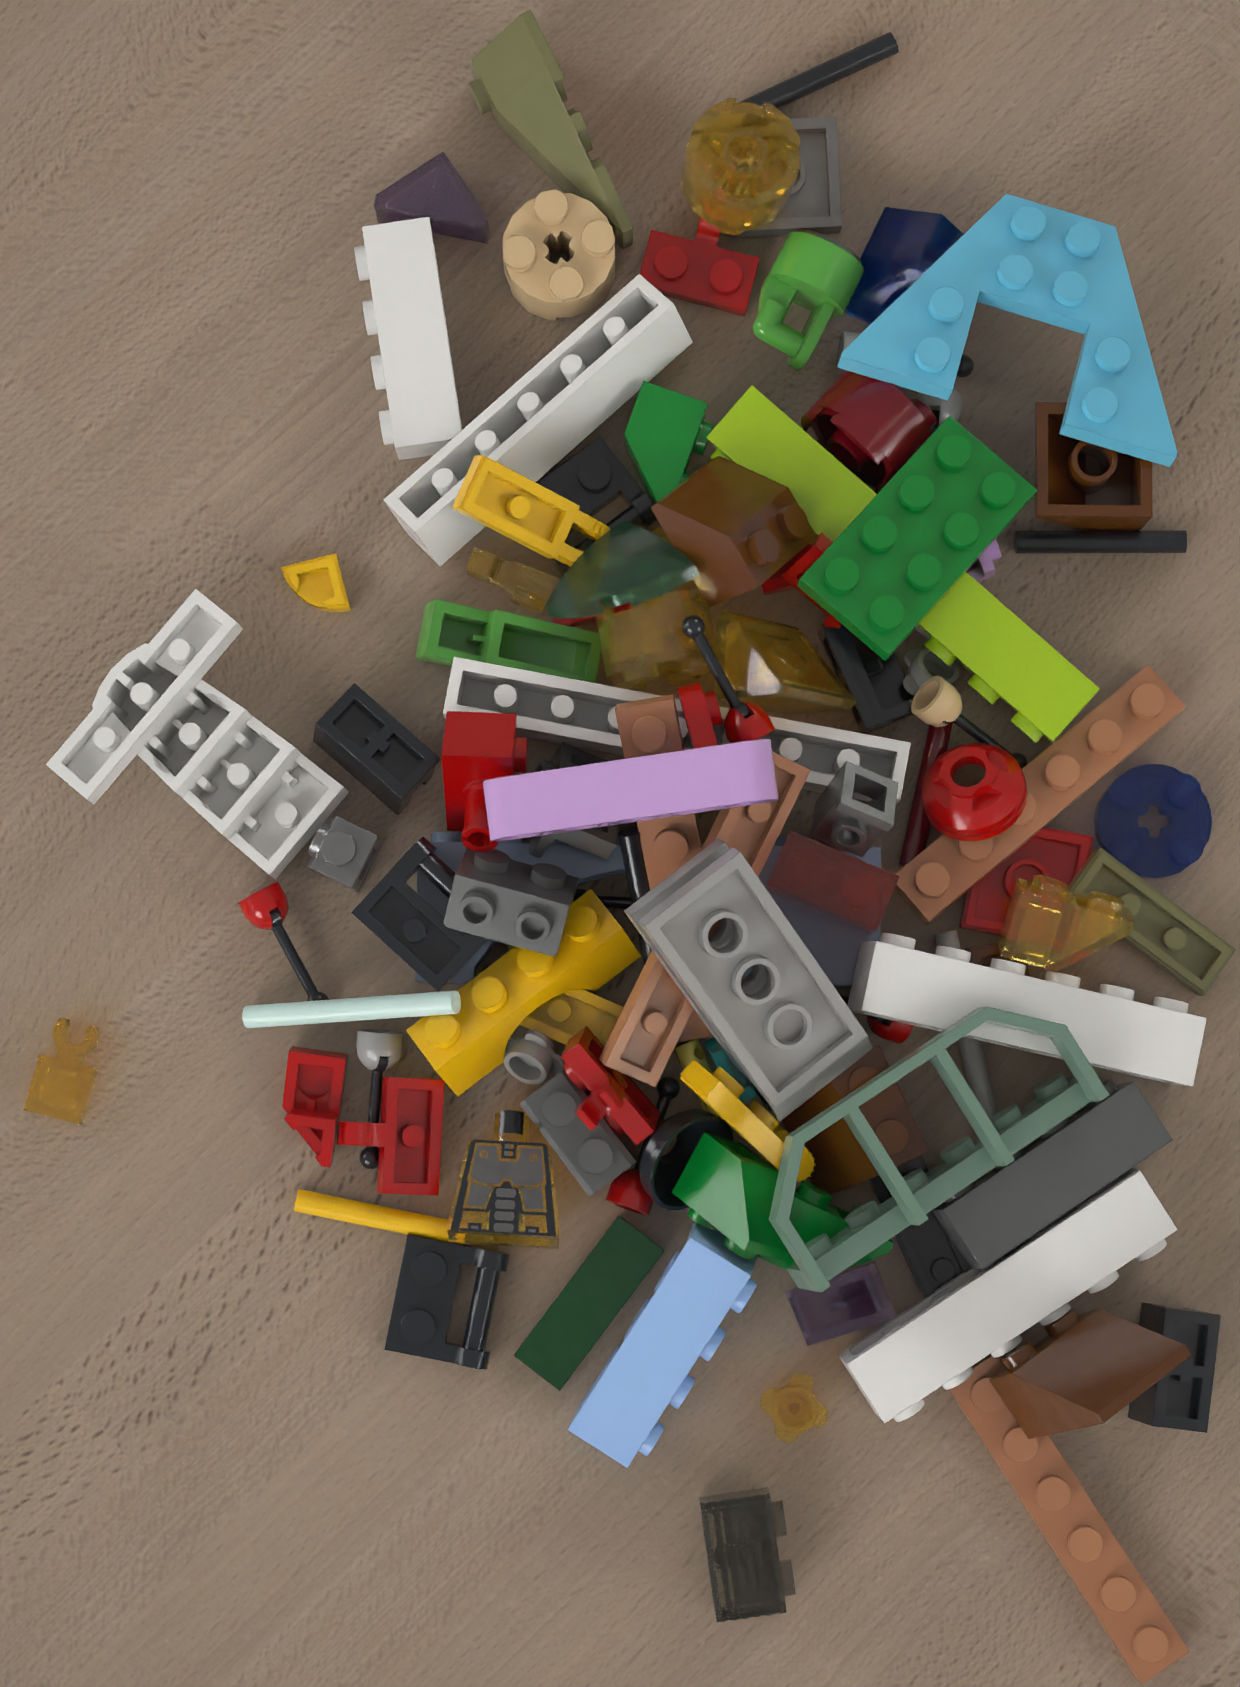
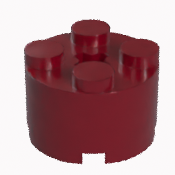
(869, 426)

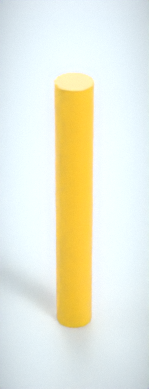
(371, 1215)

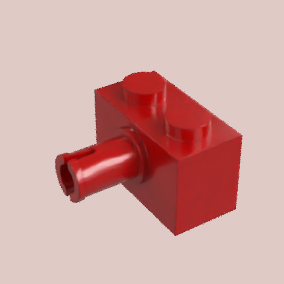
(473, 751)

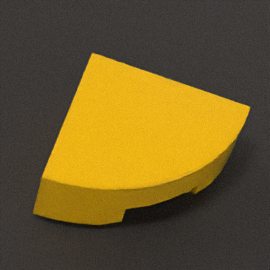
(319, 583)

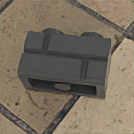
(589, 1155)

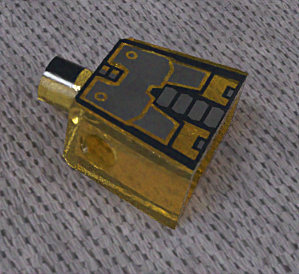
(506, 1190)

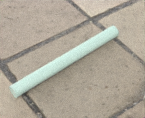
(352, 1009)

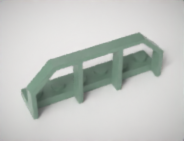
(962, 1161)

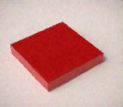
(1047, 853)

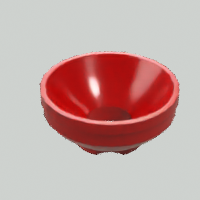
(976, 810)

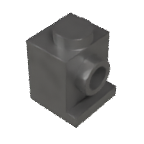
(847, 822)
(343, 852)

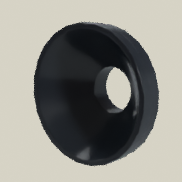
(661, 1173)

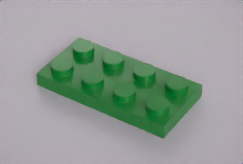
(917, 538)

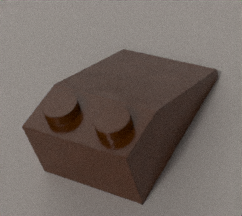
(1083, 1371)

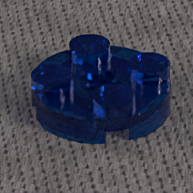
(1176, 797)

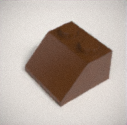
(1086, 482)
(733, 527)
(836, 1150)

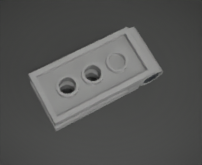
(780, 1022)

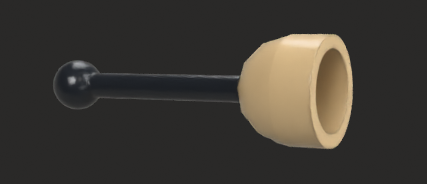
(940, 704)

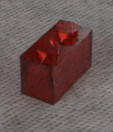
(831, 883)

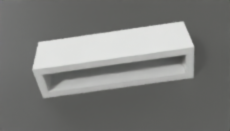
(412, 337)

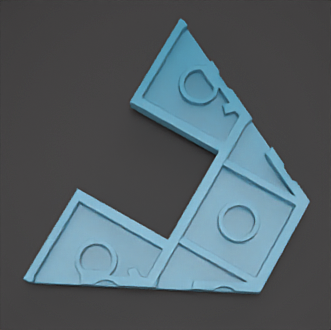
(1047, 270)

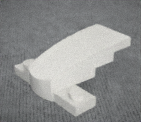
(200, 742)

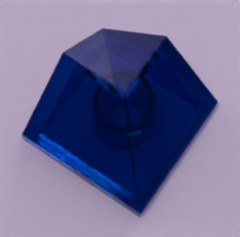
(897, 255)

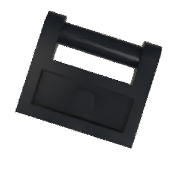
(594, 481)
(412, 924)
(427, 1298)

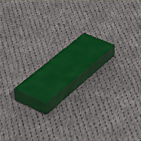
(589, 1302)

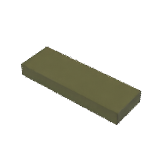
(1160, 927)

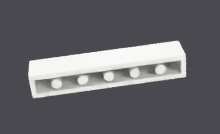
(545, 411)
(1110, 1027)
(991, 1307)

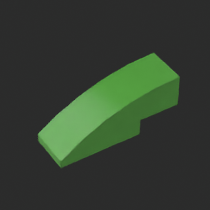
(507, 641)

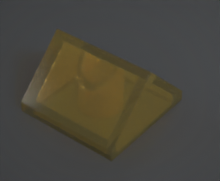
(776, 667)

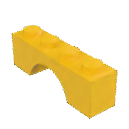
(500, 997)

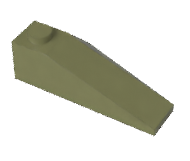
(525, 93)

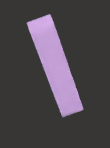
(630, 790)

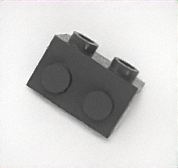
(511, 901)

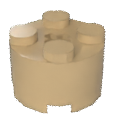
(558, 224)

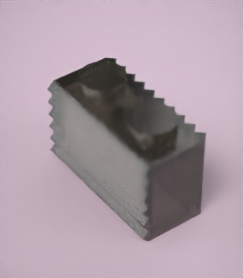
(744, 1554)

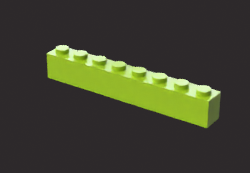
(966, 622)

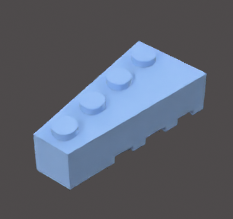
(663, 1345)

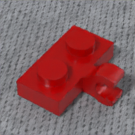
(700, 270)
(612, 1092)
(406, 1137)

